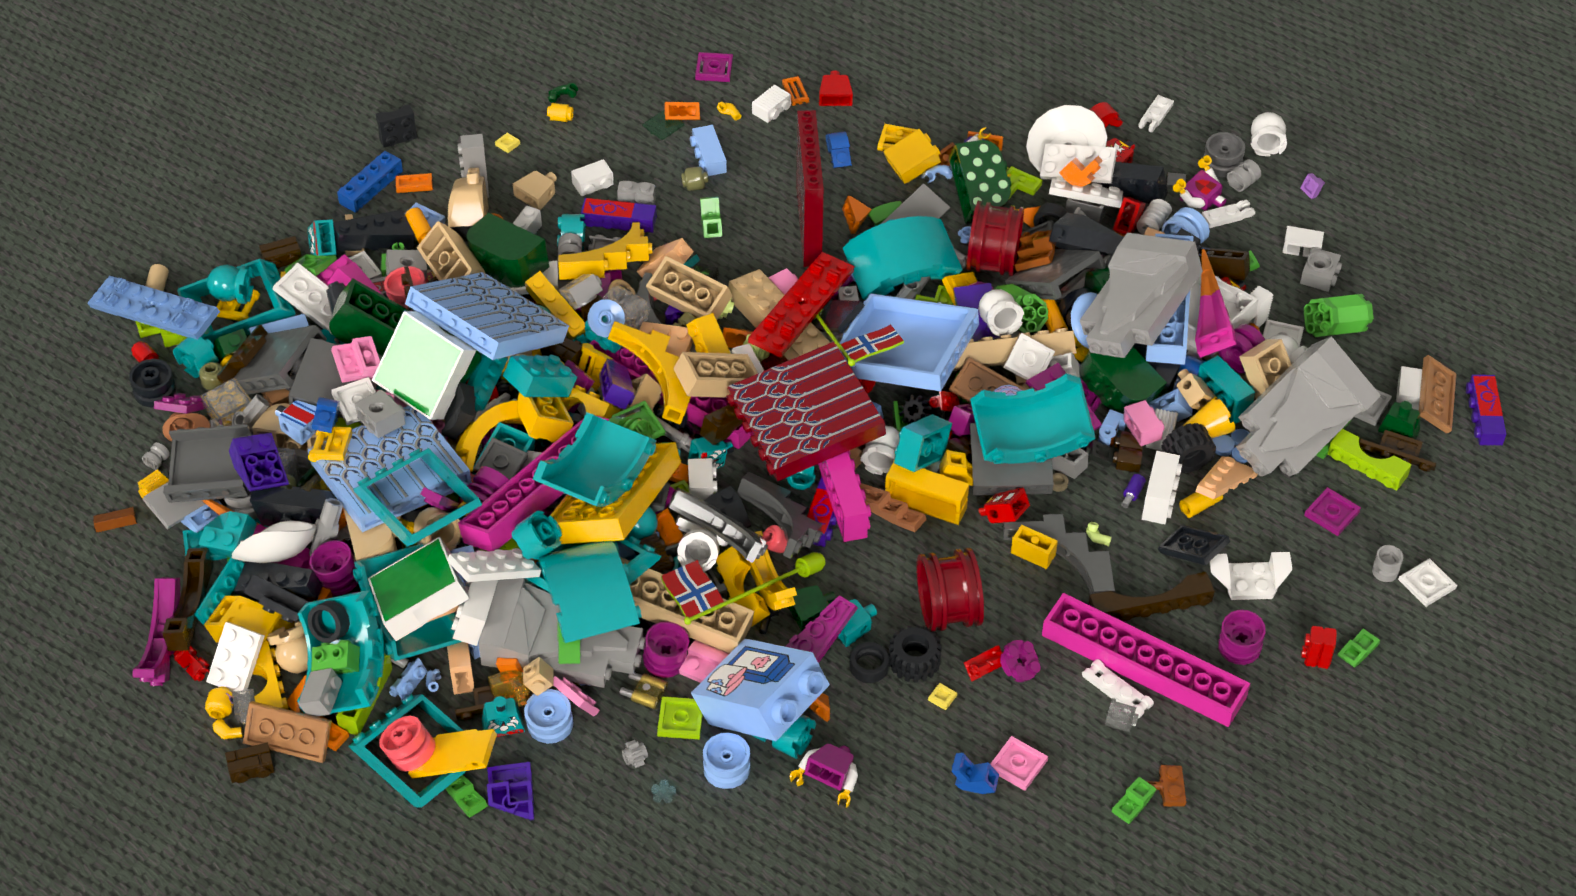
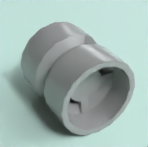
(1244, 175)
(569, 244)
(1387, 563)

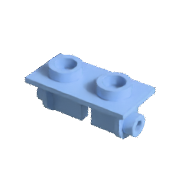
(410, 679)

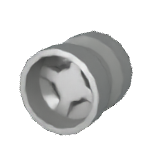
(155, 456)

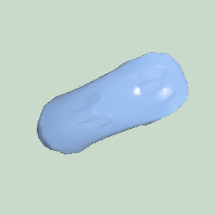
(941, 169)

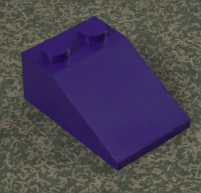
(970, 297)

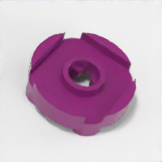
(1028, 656)

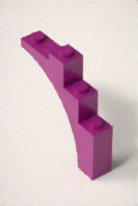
(156, 658)

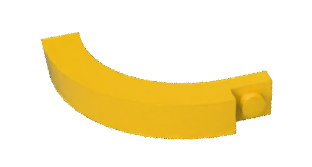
(474, 433)
(775, 595)

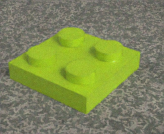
(679, 718)

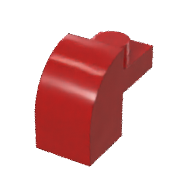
(1107, 114)

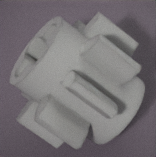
(634, 753)

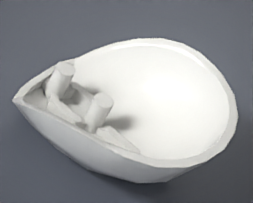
(275, 542)

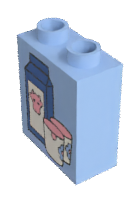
(760, 689)

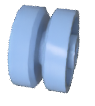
(1189, 220)
(549, 716)
(726, 760)

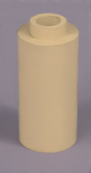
(157, 277)

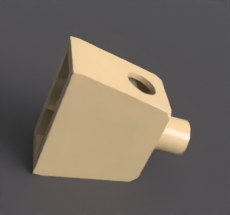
(535, 189)
(1194, 390)

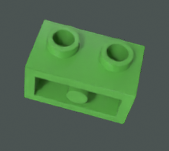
(340, 657)

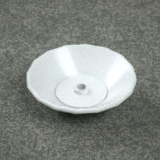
(1064, 126)

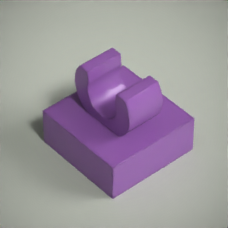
(1312, 185)

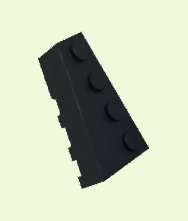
(1139, 181)
(374, 232)
(293, 504)
(296, 580)

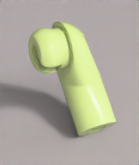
(1095, 536)

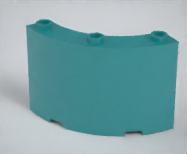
(901, 253)
(1033, 422)
(598, 463)
(589, 590)
(428, 637)
(360, 687)

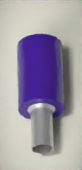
(1133, 489)

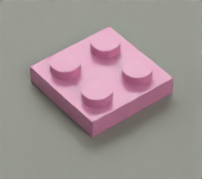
(576, 695)
(1018, 763)

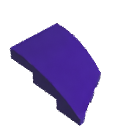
(516, 790)

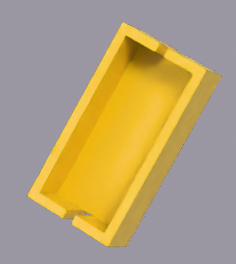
(928, 492)

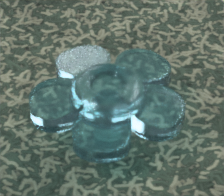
(663, 791)

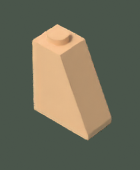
(676, 250)
(460, 668)

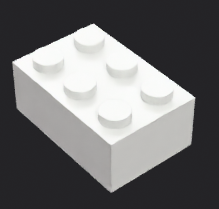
(1161, 487)
(473, 612)

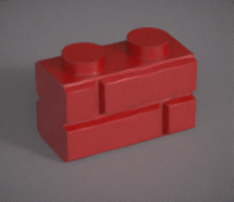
(1319, 647)

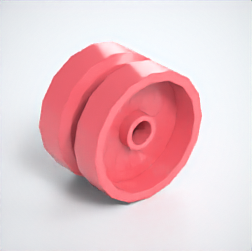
(394, 287)
(407, 743)

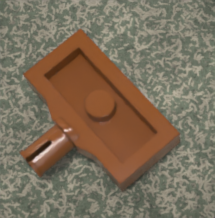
(1171, 785)

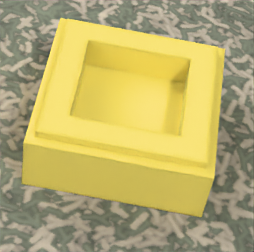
(507, 142)
(942, 696)

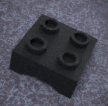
(396, 126)
(460, 411)

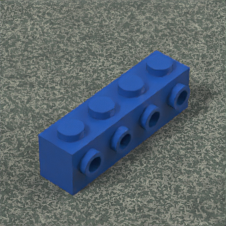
(369, 181)

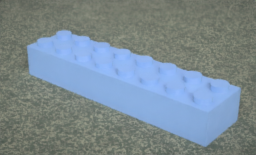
(1172, 341)

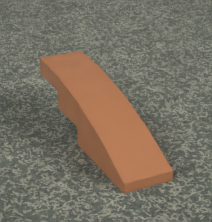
(892, 509)

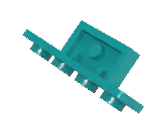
(222, 587)

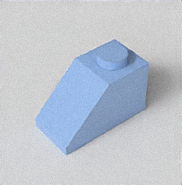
(1173, 402)

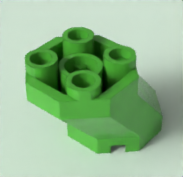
(1032, 305)
(1338, 315)

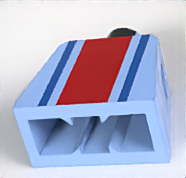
(297, 420)

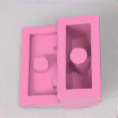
(356, 359)
(701, 661)

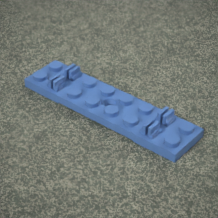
(153, 307)

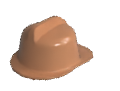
(184, 421)

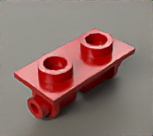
(944, 400)
(983, 663)
(198, 666)

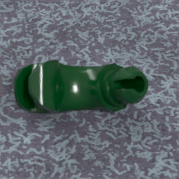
(567, 89)

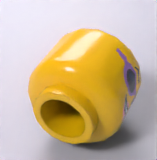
(219, 703)

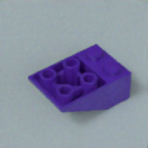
(258, 461)

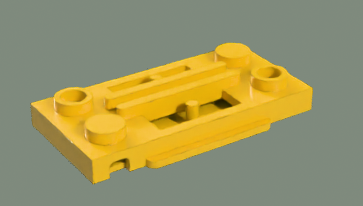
(458, 753)

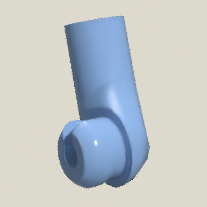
(431, 676)

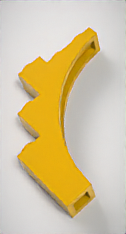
(611, 257)
(652, 352)

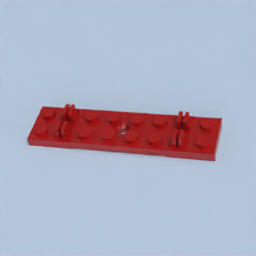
(790, 318)

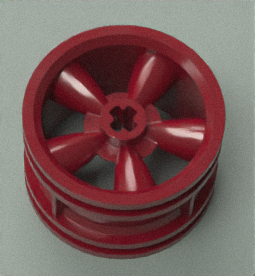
(995, 238)
(950, 589)

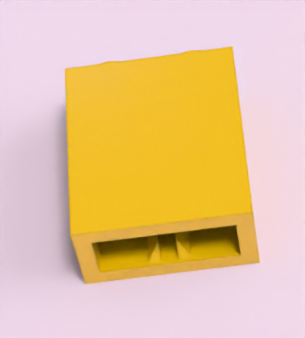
(912, 156)

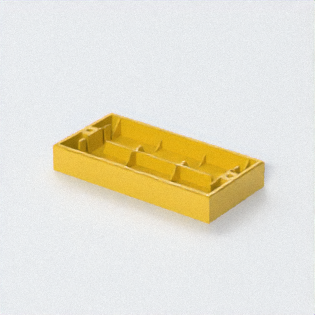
(588, 523)

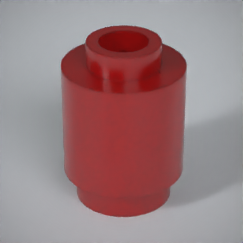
(142, 351)

